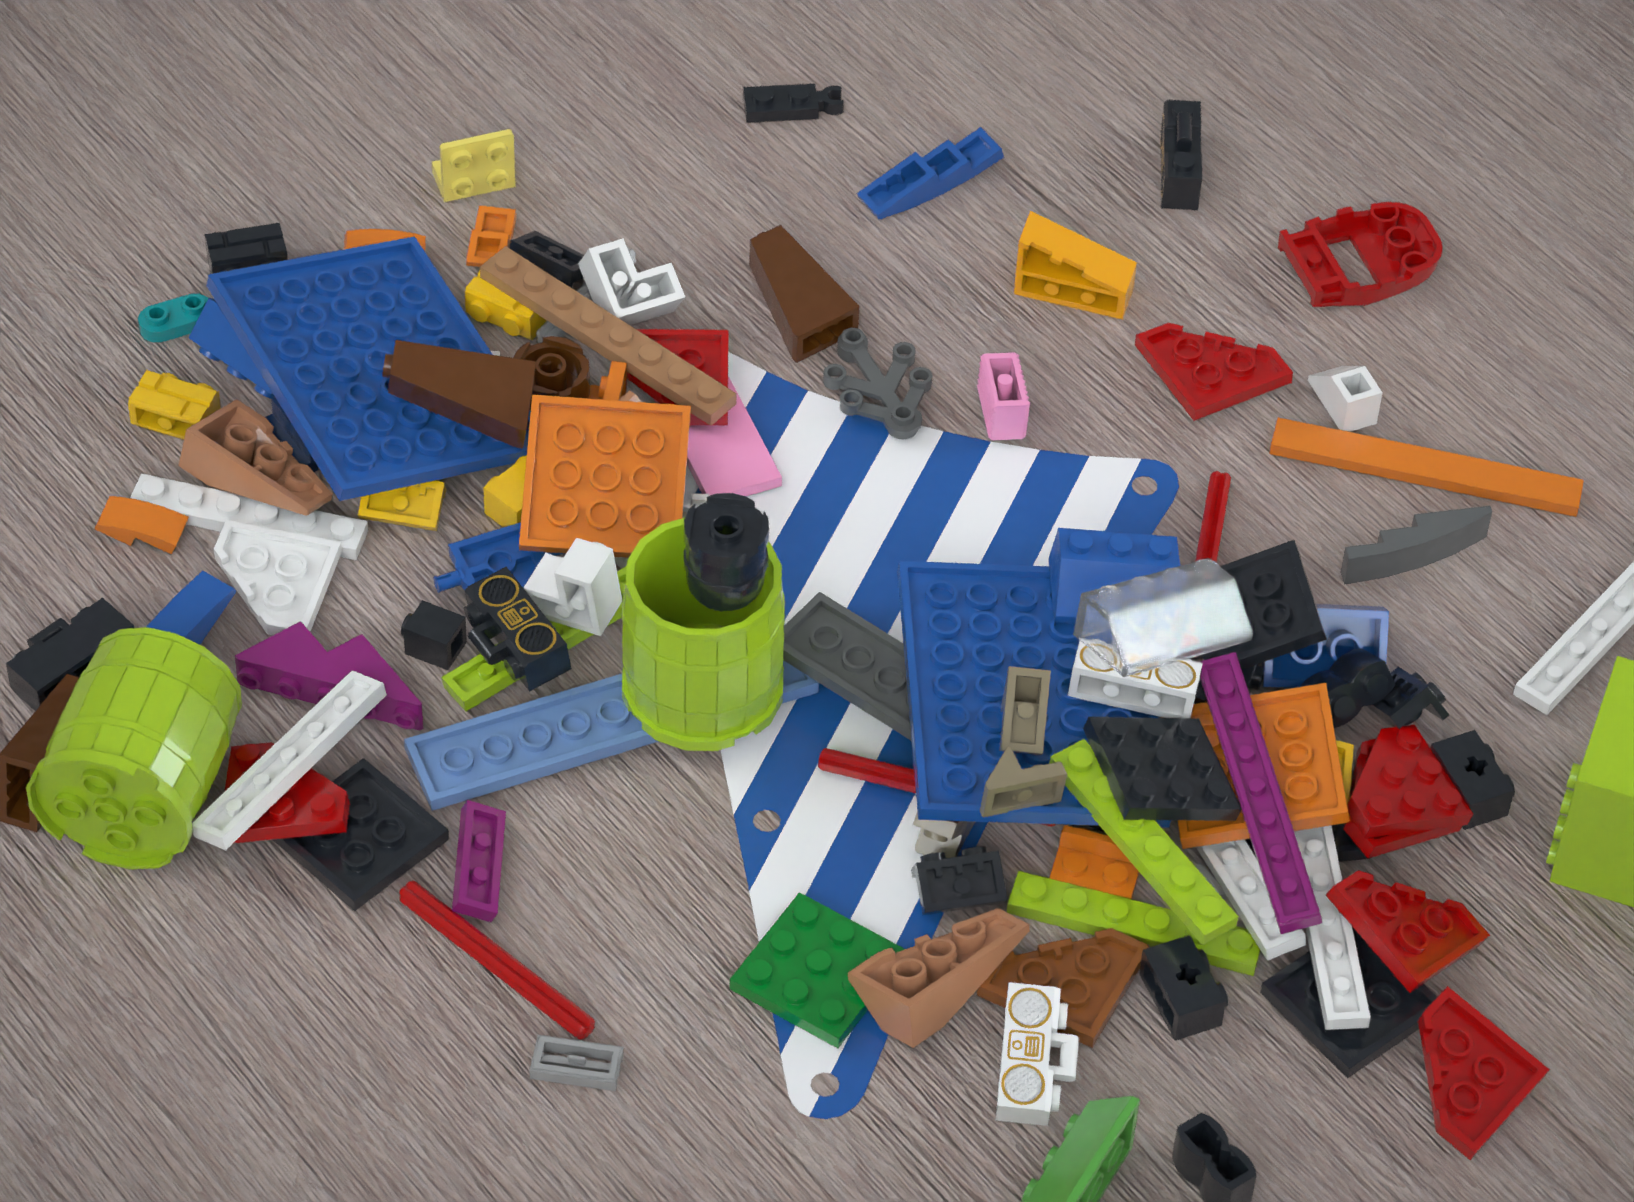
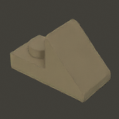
(1025, 710)
(1018, 788)
(941, 836)

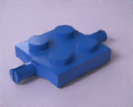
(486, 554)

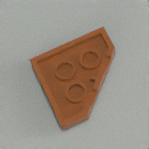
(1088, 972)

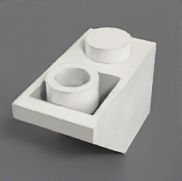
(1348, 396)

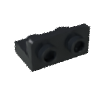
(549, 256)
(1409, 698)
(959, 881)

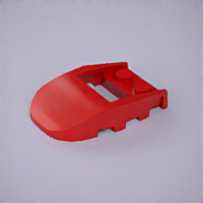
(1390, 239)

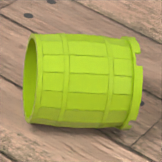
(694, 670)
(136, 748)

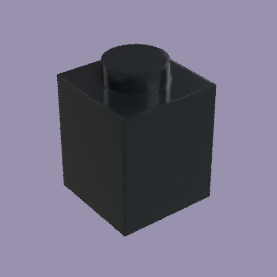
(434, 635)

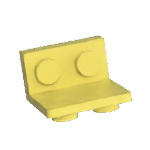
(475, 165)

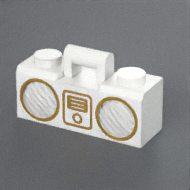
(1158, 692)
(1025, 1073)

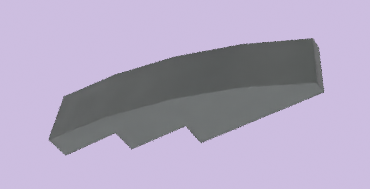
(1425, 542)

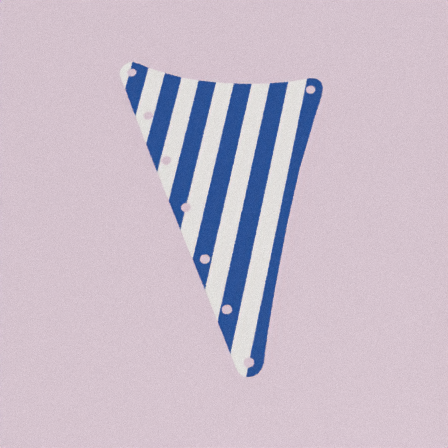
(839, 527)

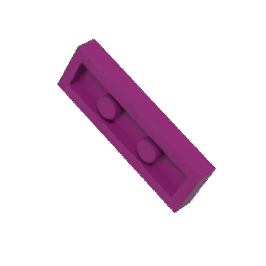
(479, 861)

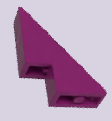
(301, 669)

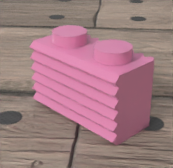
(1003, 396)

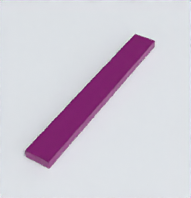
(1259, 794)

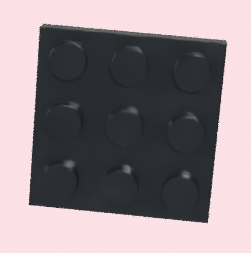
(1276, 605)
(1161, 769)
(381, 843)
(1390, 1005)

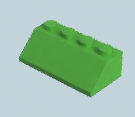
(1090, 1153)

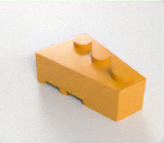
(1072, 270)

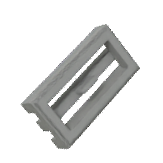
(574, 1068)

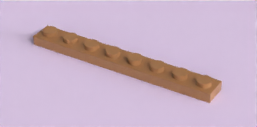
(608, 335)

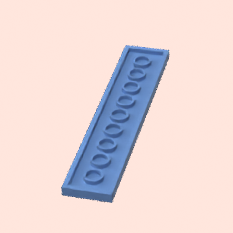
(538, 739)

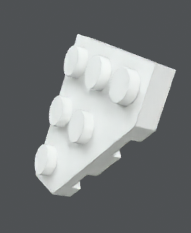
(277, 572)

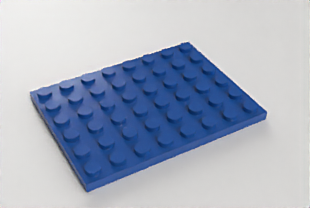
(321, 346)
(958, 640)

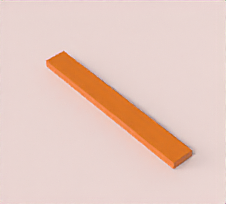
(1427, 467)

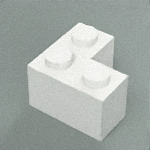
(625, 292)
(578, 588)

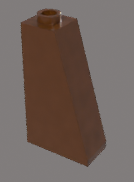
(800, 294)
(465, 386)
(24, 753)

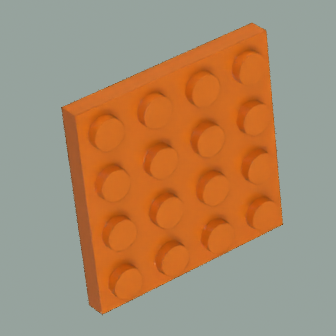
(602, 472)
(1303, 756)

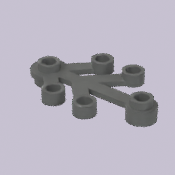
(899, 418)

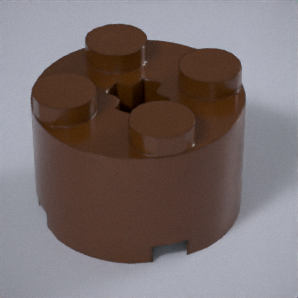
(559, 367)

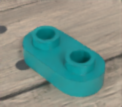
(171, 318)

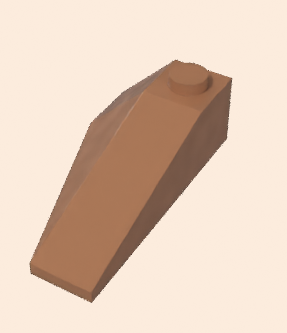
(244, 457)
(928, 983)

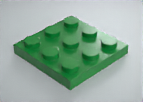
(805, 966)

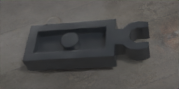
(790, 102)

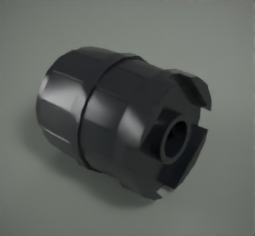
(725, 551)

